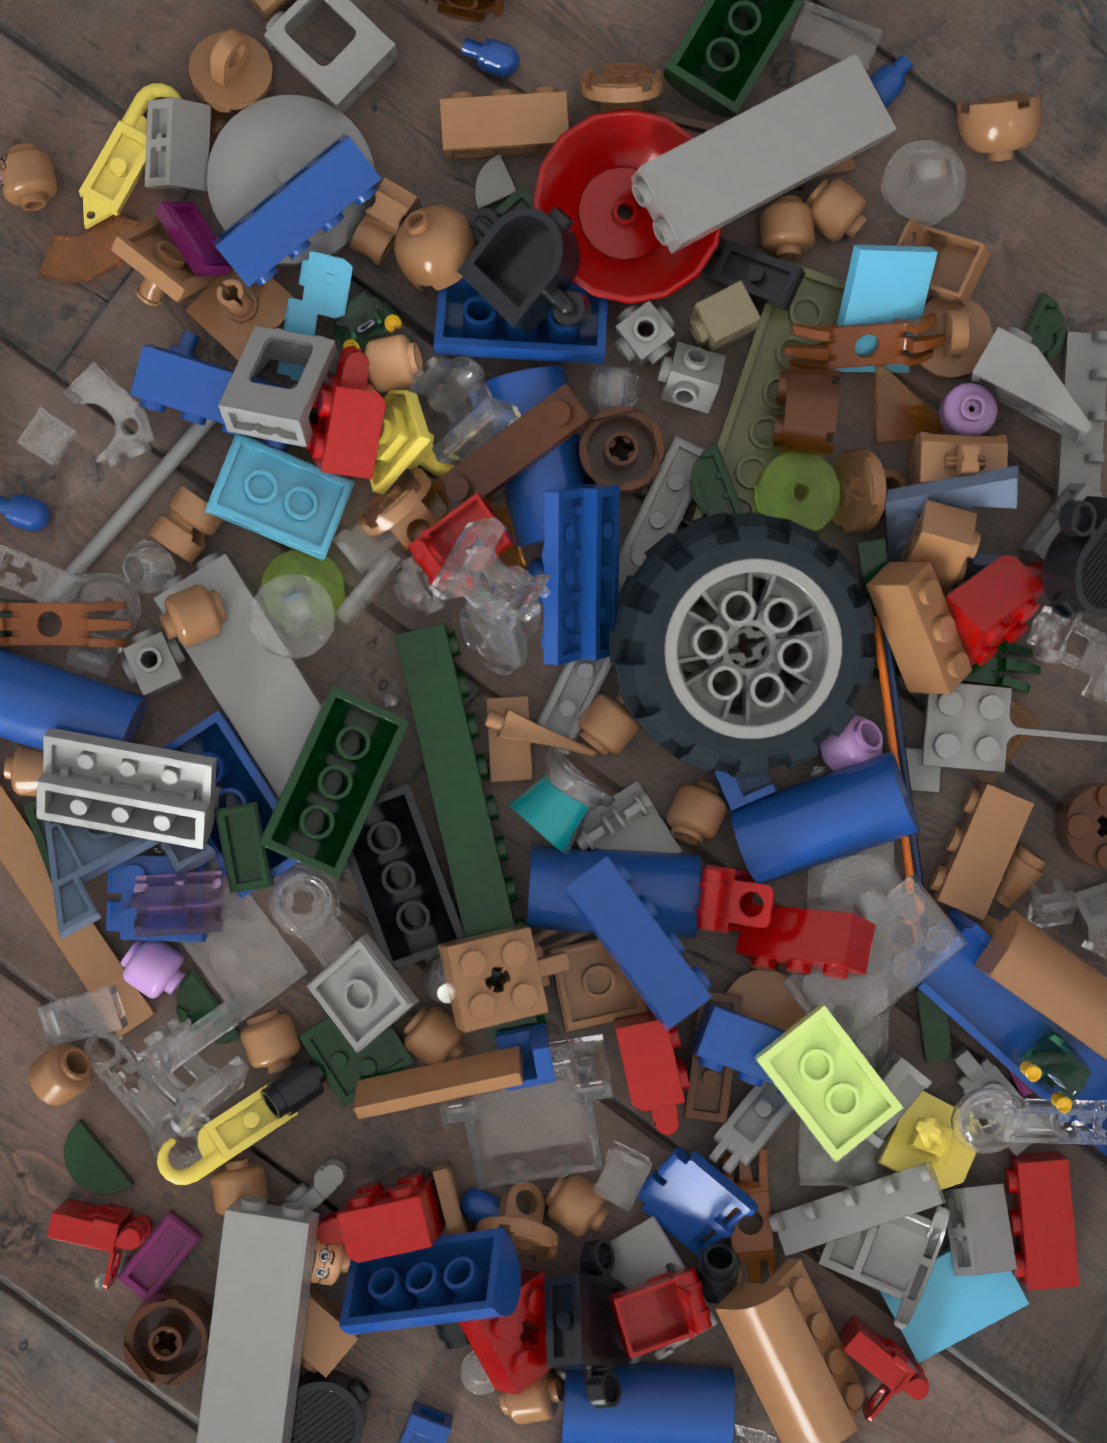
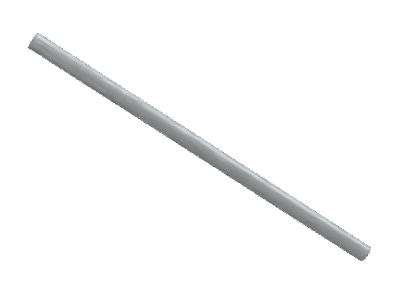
(143, 493)

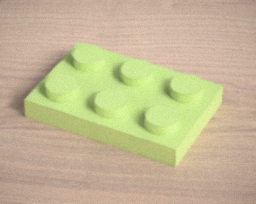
(828, 1082)

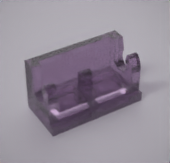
(179, 903)

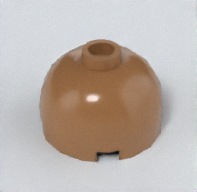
(1000, 124)
(433, 246)

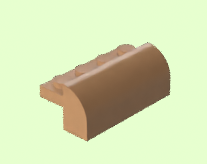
(1047, 978)
(794, 1357)

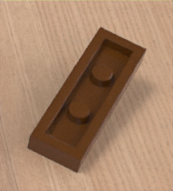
(710, 1089)

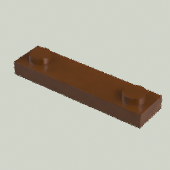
(515, 448)

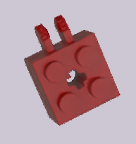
(347, 419)
(995, 606)
(651, 1068)
(386, 1219)
(514, 1345)

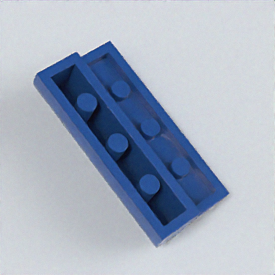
(583, 571)

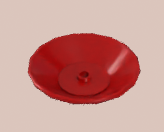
(590, 179)

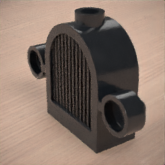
(526, 266)
(1078, 560)
(582, 1324)
(330, 1408)

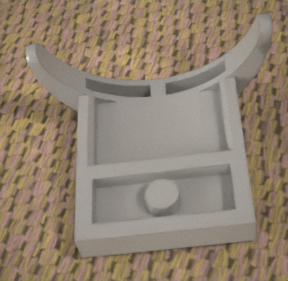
(892, 1257)

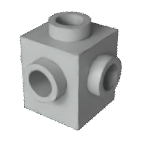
(639, 348)
(691, 377)
(169, 666)

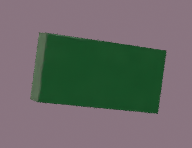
(245, 860)

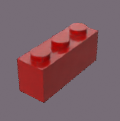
(808, 941)
(1042, 1220)

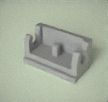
(177, 145)
(905, 1084)
(979, 1230)

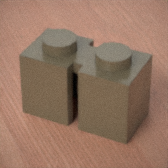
(723, 319)

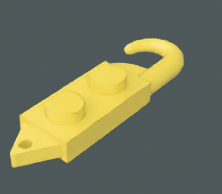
(121, 159)
(224, 1139)

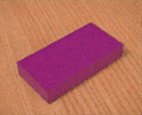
(192, 238)
(160, 1255)

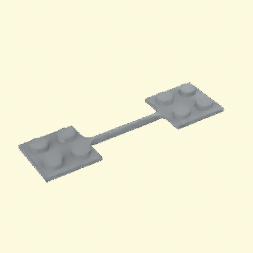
(974, 727)

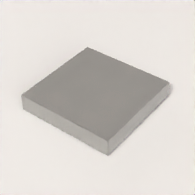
(362, 993)

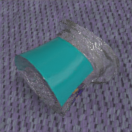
(560, 801)

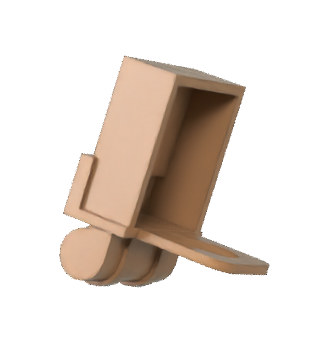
(957, 261)

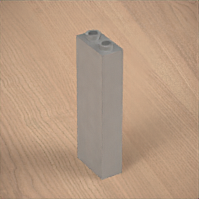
(762, 154)
(259, 691)
(258, 1322)

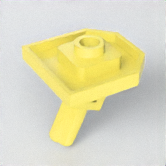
(403, 441)
(927, 1136)

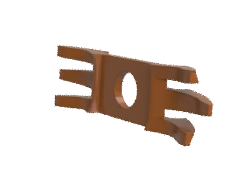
(841, 340)
(75, 624)
(755, 1246)

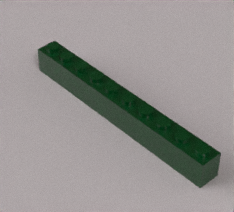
(458, 789)

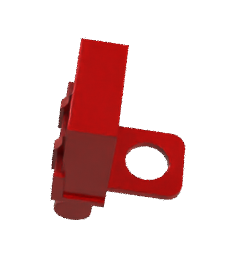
(436, 543)
(724, 899)
(100, 1228)
(660, 1311)
(885, 1361)

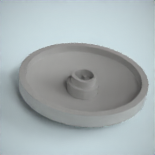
(266, 148)

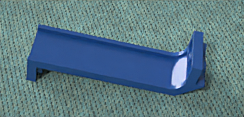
(1000, 1018)

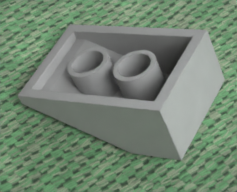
(1027, 383)

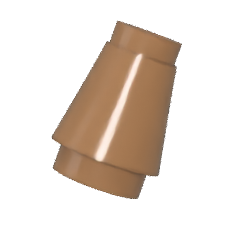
(1021, 873)

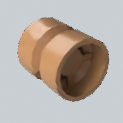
(185, 525)

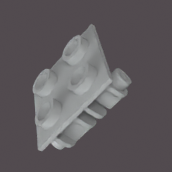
(627, 825)

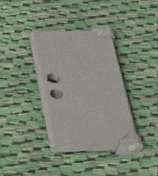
(644, 1254)

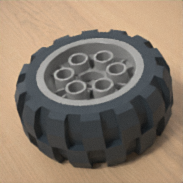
(660, 632)

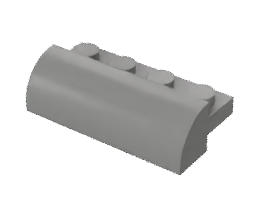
(127, 788)

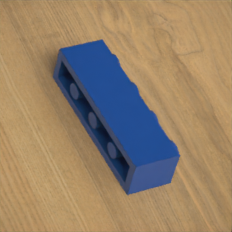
(297, 210)
(186, 385)
(638, 943)
(733, 1041)

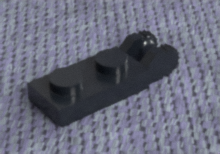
(762, 275)

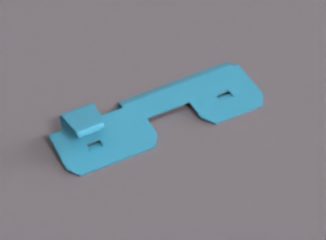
(325, 293)

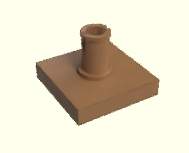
(157, 258)
(232, 310)

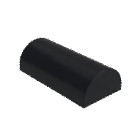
(403, 881)

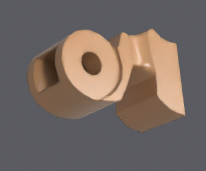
(382, 220)

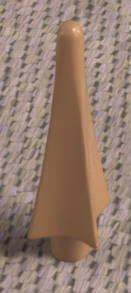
(516, 727)

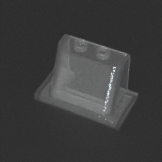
(540, 1127)

